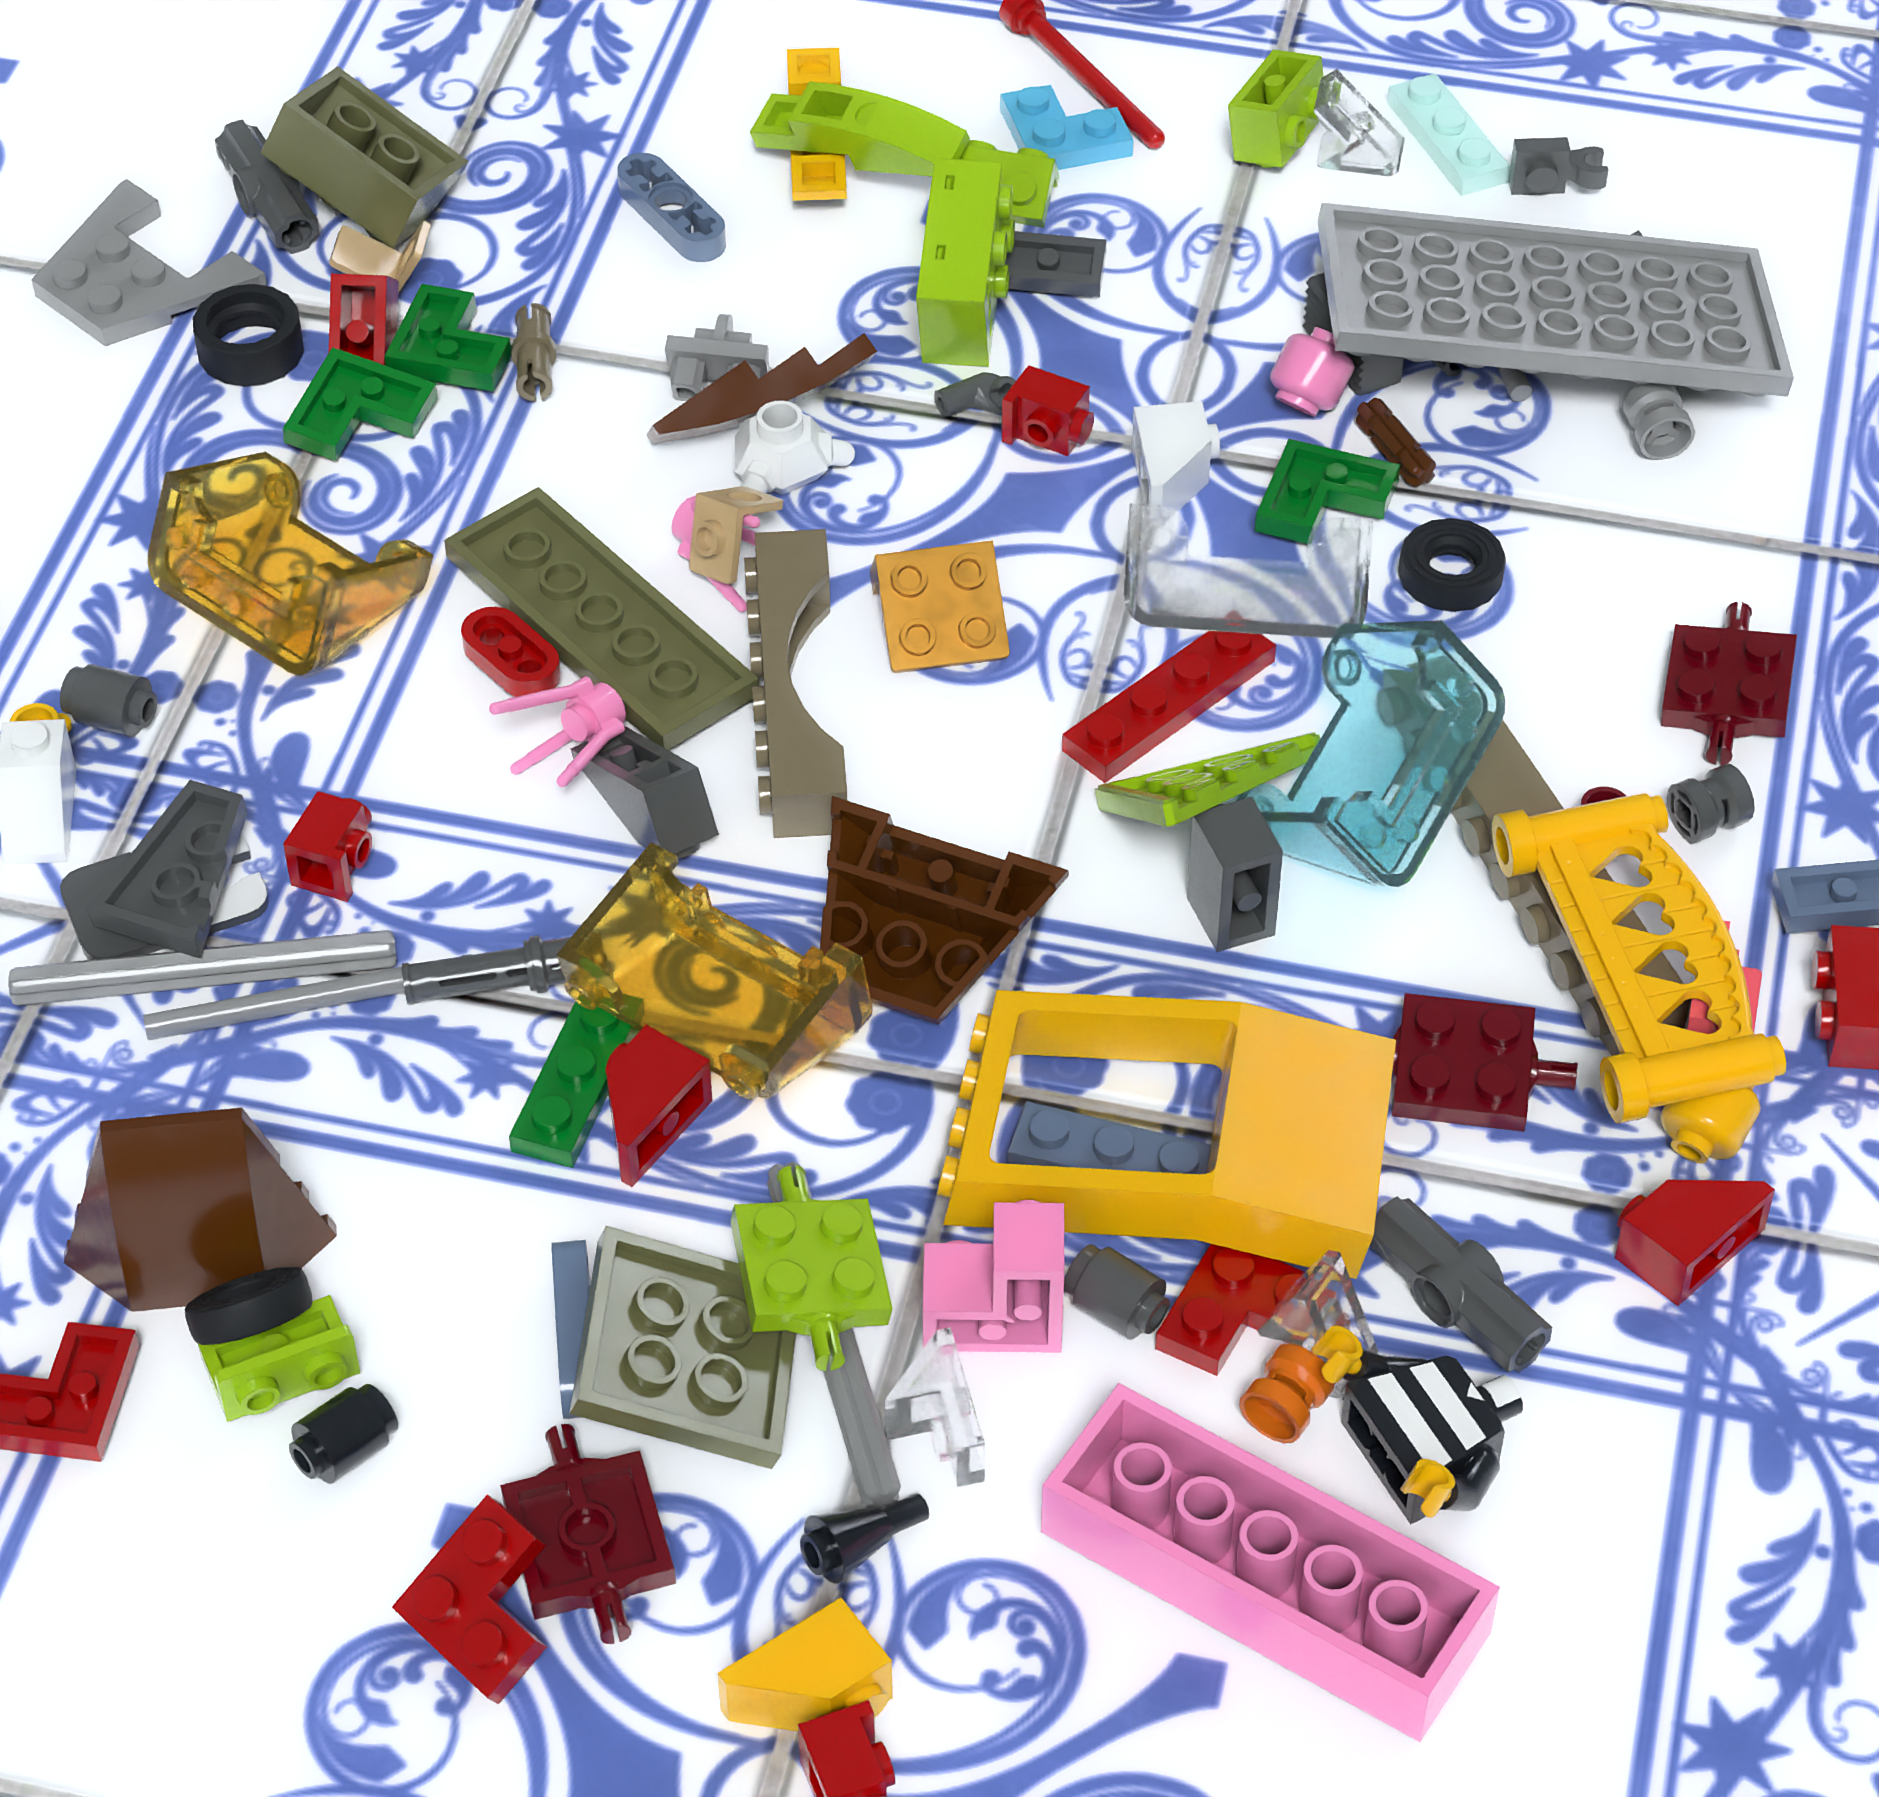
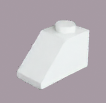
(1173, 452)
(36, 791)

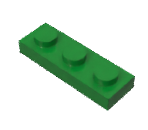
(569, 1088)

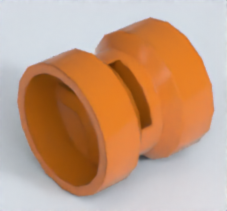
(1282, 1399)

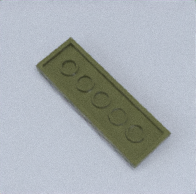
(602, 617)

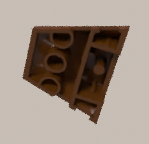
(923, 908)
(187, 1208)

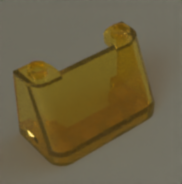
(244, 561)
(711, 981)

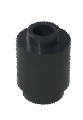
(342, 1433)

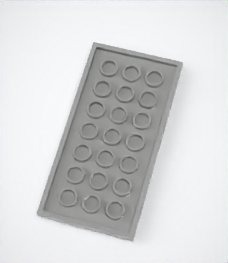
(1551, 300)

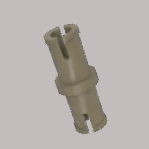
(533, 352)

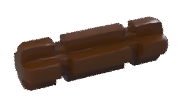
(1396, 442)

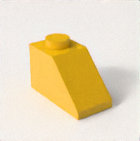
(808, 1673)

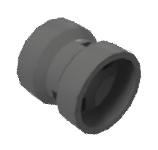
(1715, 801)

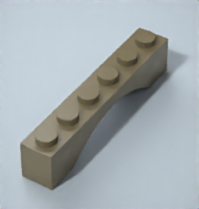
(801, 757)

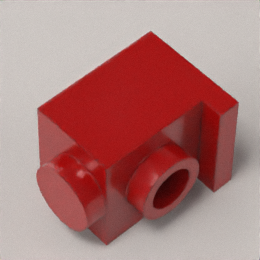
(1047, 411)
(328, 845)
(842, 1754)

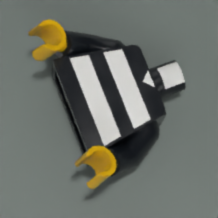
(1421, 1423)

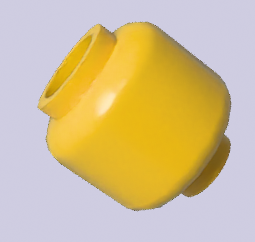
(1711, 1124)

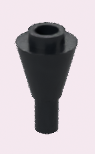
(844, 1540)

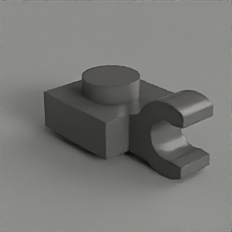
(1547, 164)

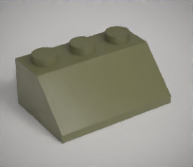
(362, 156)

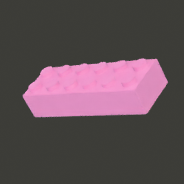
(1269, 1560)

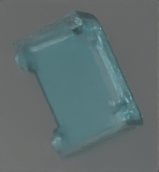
(1393, 755)

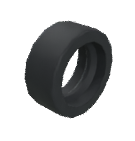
(246, 307)

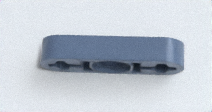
(708, 234)
(571, 1295)

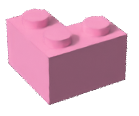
(1004, 1291)

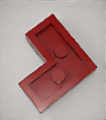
(1219, 1302)
(77, 1403)
(459, 1596)

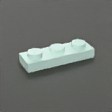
(1448, 134)

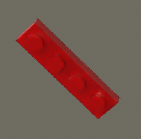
(1166, 700)

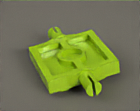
(810, 1266)

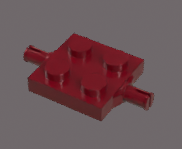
(1729, 681)
(1469, 1063)
(596, 1531)

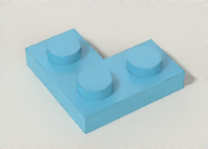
(1074, 140)

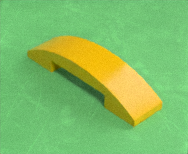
(815, 173)

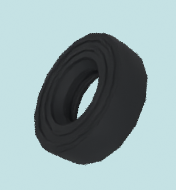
(1447, 590)
(248, 1305)

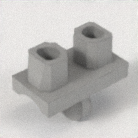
(711, 356)

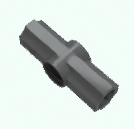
(265, 189)
(1459, 1285)

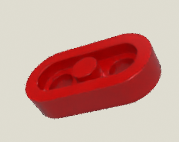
(510, 651)

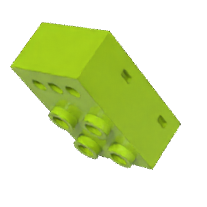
(964, 261)

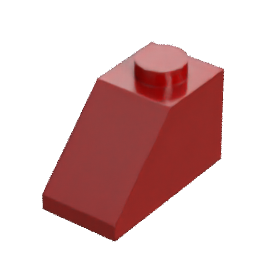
(363, 314)
(653, 1097)
(1690, 1231)

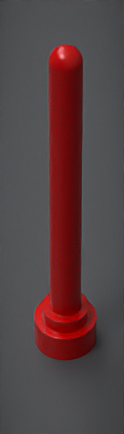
(1029, 18)

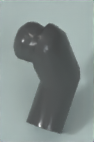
(979, 391)

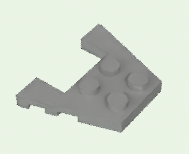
(119, 287)

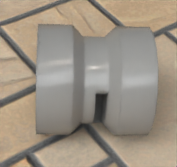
(1659, 420)

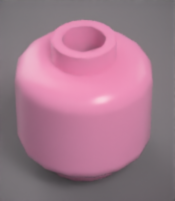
(1311, 372)

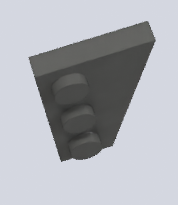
(176, 872)

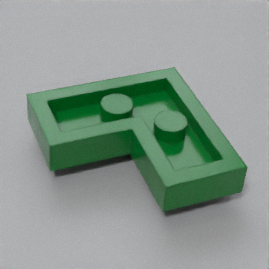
(439, 348)
(353, 391)
(1319, 477)

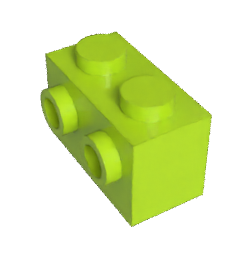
(1275, 108)

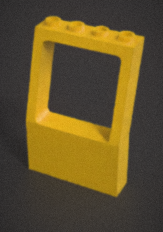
(1289, 1142)

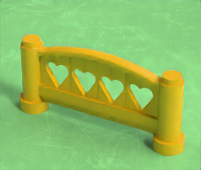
(1655, 1059)

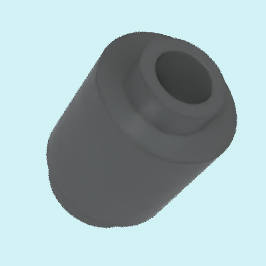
(108, 699)
(1116, 1291)

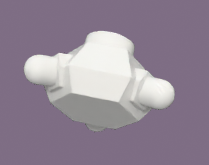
(785, 449)

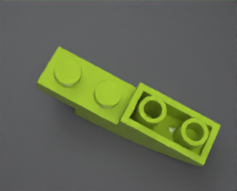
(867, 126)

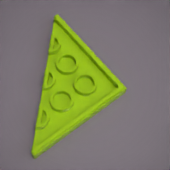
(1193, 787)

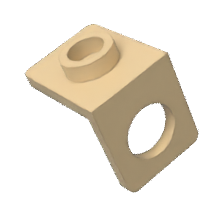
(363, 255)
(719, 529)

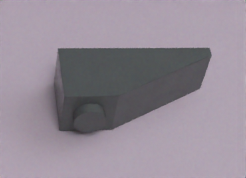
(652, 793)

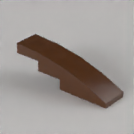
(741, 393)

